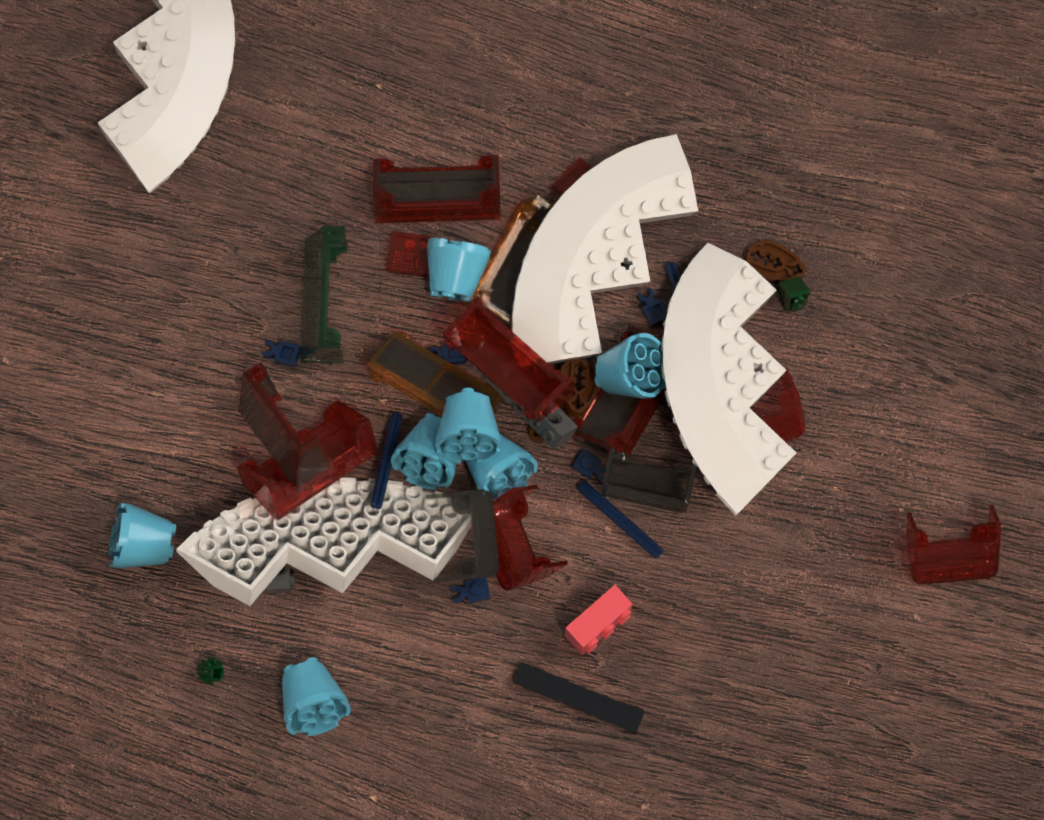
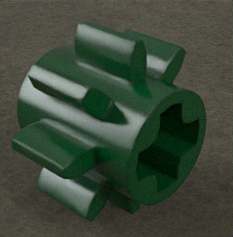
(210, 671)

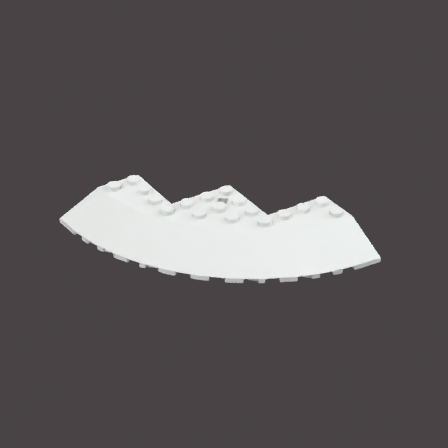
(185, 80)
(587, 240)
(720, 373)
(326, 537)

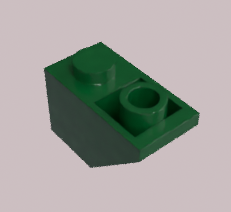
(793, 294)

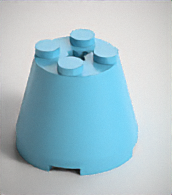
(455, 268)
(632, 367)
(468, 428)
(419, 458)
(505, 471)
(140, 538)
(312, 699)

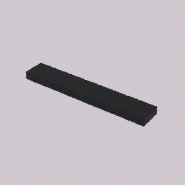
(578, 698)

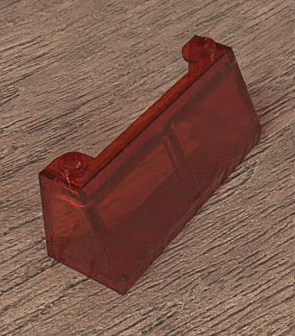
(508, 361)
(347, 441)

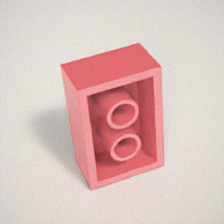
(599, 620)

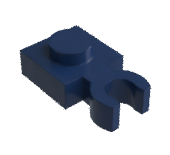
(654, 310)
(284, 354)
(450, 356)
(589, 465)
(475, 590)

